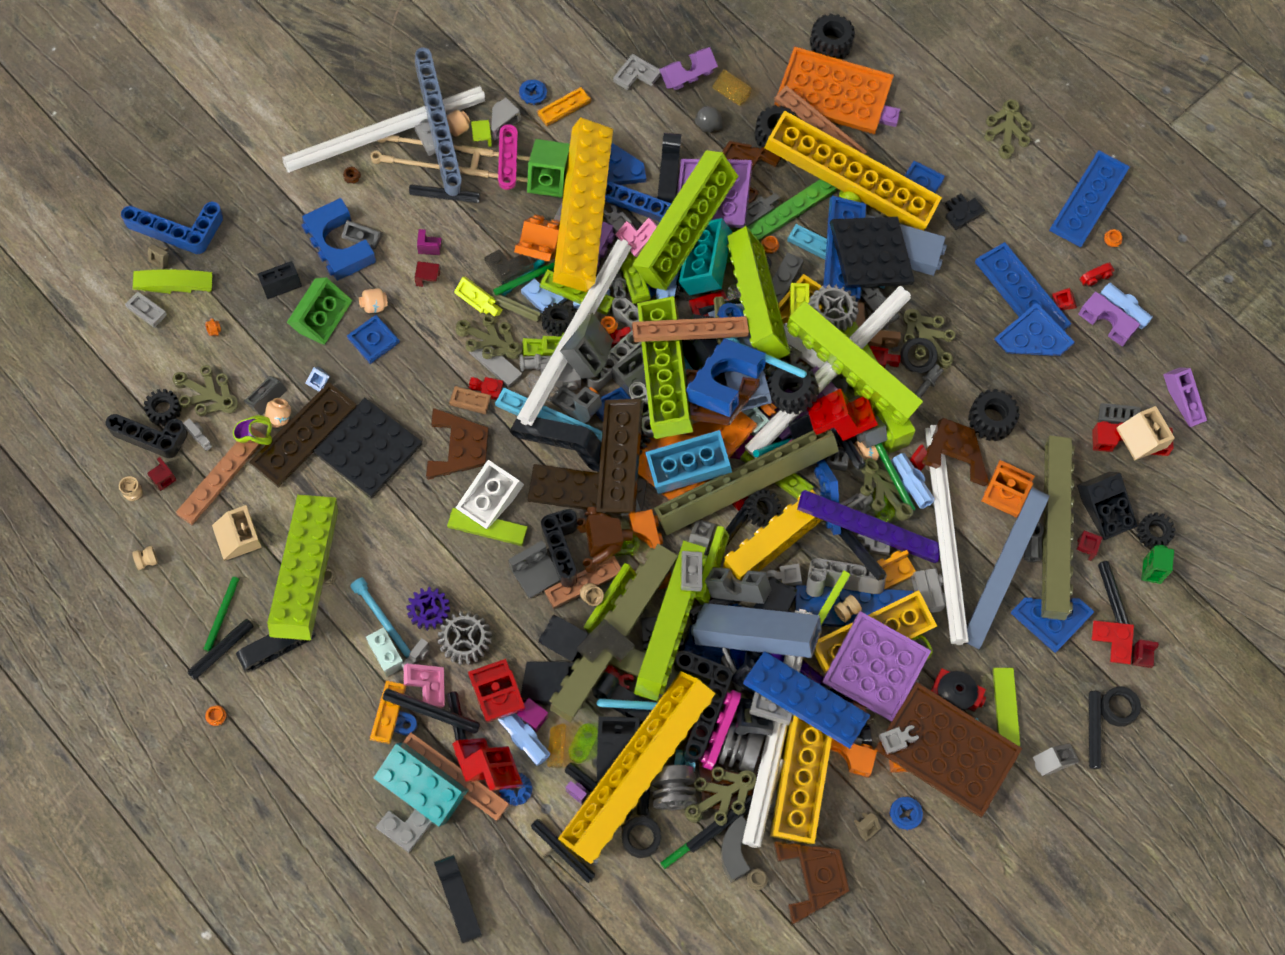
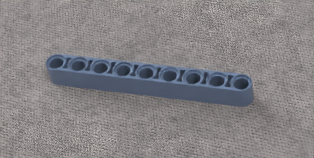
(438, 128)
(1005, 567)

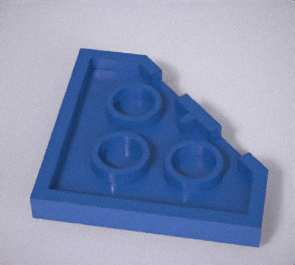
(624, 167)
(1034, 335)
(829, 488)
(1051, 632)

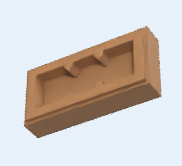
(470, 400)

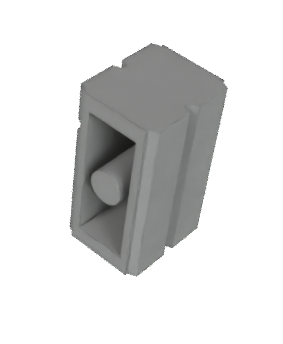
(929, 585)

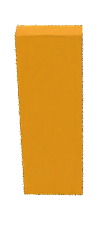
(564, 106)
(387, 716)

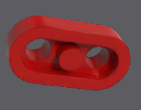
(1093, 276)

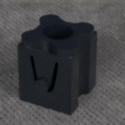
(780, 597)
(563, 638)

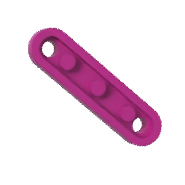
(507, 157)
(723, 723)

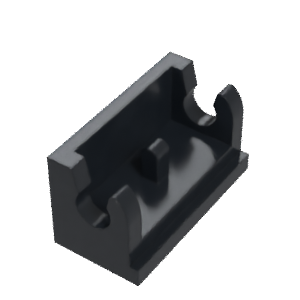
(279, 280)

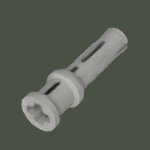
(532, 362)

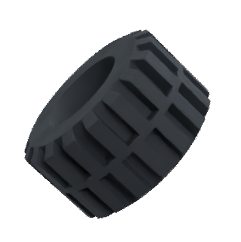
(832, 26)
(767, 120)
(794, 401)
(999, 402)

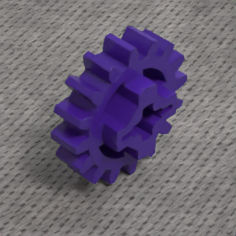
(421, 603)

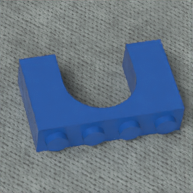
(339, 261)
(726, 357)

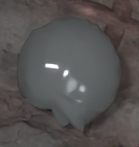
(709, 119)

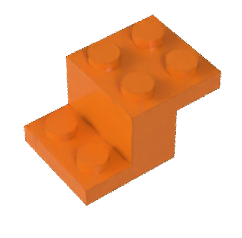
(539, 238)
(1008, 488)

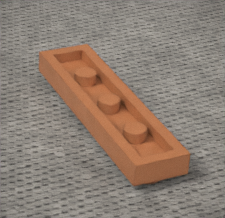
(604, 572)

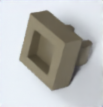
(158, 255)
(868, 826)

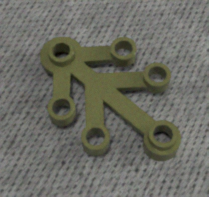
(1009, 127)
(927, 333)
(508, 348)
(206, 393)
(872, 471)
(722, 795)

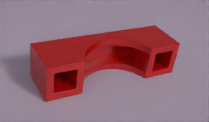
(1107, 437)

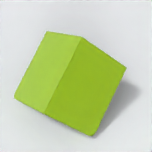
(481, 131)

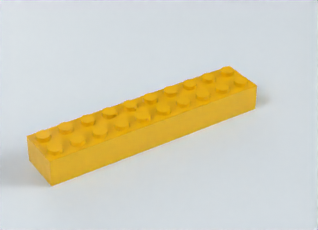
(852, 171)
(583, 205)
(636, 766)

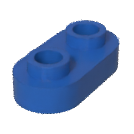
(405, 718)

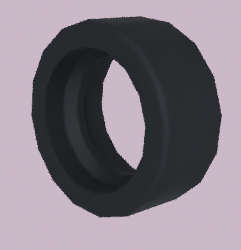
(932, 355)
(1133, 699)
(641, 853)

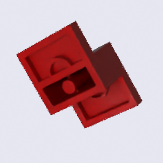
(845, 416)
(496, 690)
(486, 763)

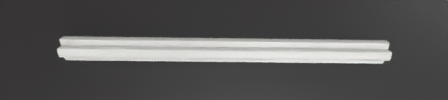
(378, 131)
(590, 304)
(825, 373)
(948, 549)
(767, 772)

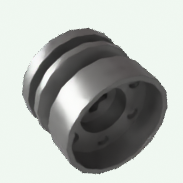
(741, 748)
(673, 791)

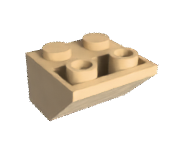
(1145, 433)
(236, 533)

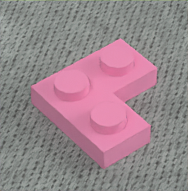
(635, 237)
(430, 679)

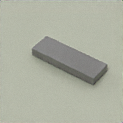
(499, 367)

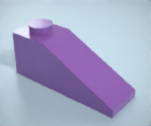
(1185, 395)

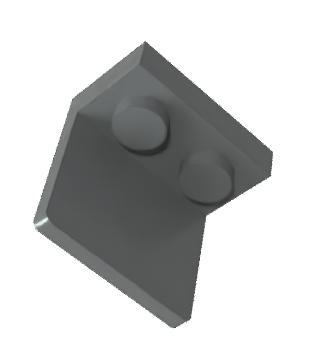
(534, 569)

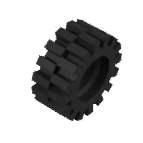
(557, 312)
(159, 397)
(768, 500)
(1160, 521)

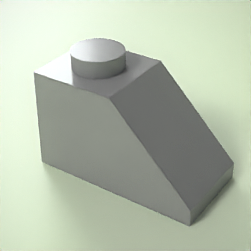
(503, 114)
(569, 378)
(702, 533)
(1055, 759)

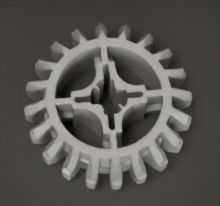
(832, 302)
(454, 650)

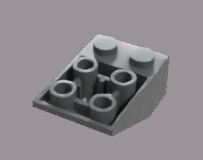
(588, 347)
(630, 371)

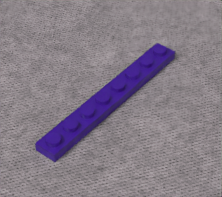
(868, 526)

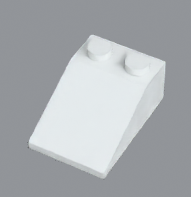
(489, 495)

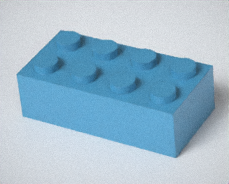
(688, 462)

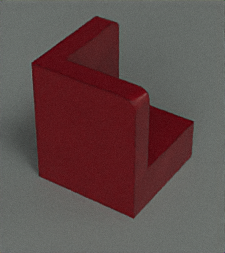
(427, 272)
(161, 475)
(1089, 544)
(1144, 653)

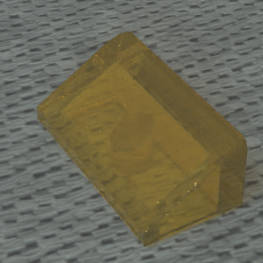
(732, 87)
(556, 746)

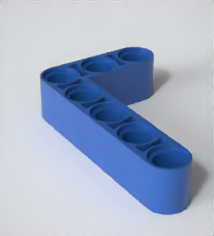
(633, 199)
(173, 229)

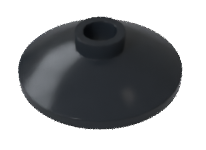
(948, 691)

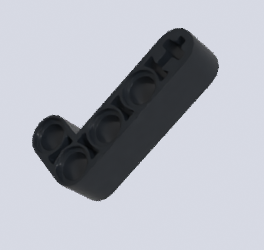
(669, 167)
(144, 432)
(561, 550)
(266, 650)
(609, 688)
(458, 899)

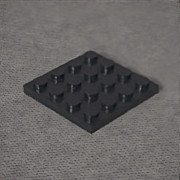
(871, 252)
(367, 448)

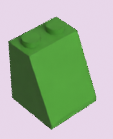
(547, 168)

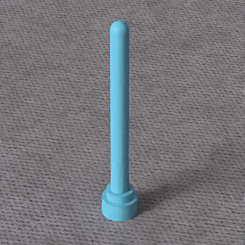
(778, 363)
(360, 587)
(626, 704)

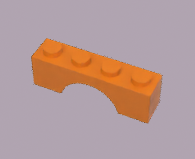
(644, 527)
(858, 758)

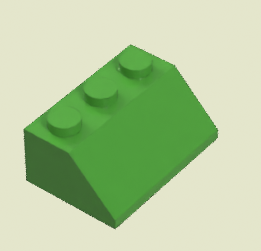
(319, 310)

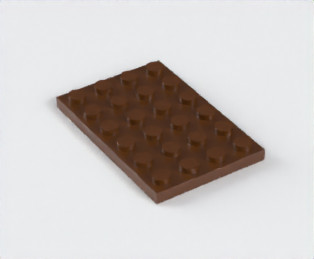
(952, 750)

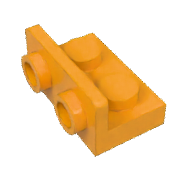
(897, 568)

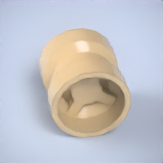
(130, 484)
(145, 557)
(595, 596)
(847, 608)

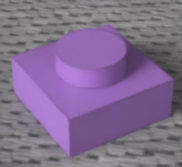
(889, 116)
(577, 791)

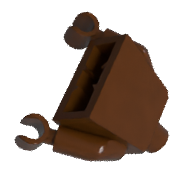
(603, 537)

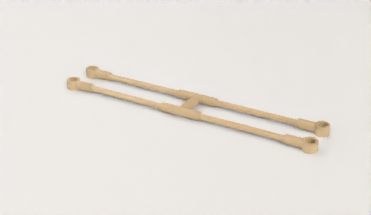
(463, 170)

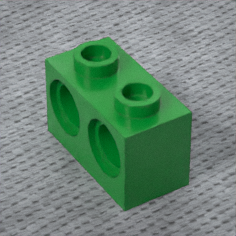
(1157, 564)

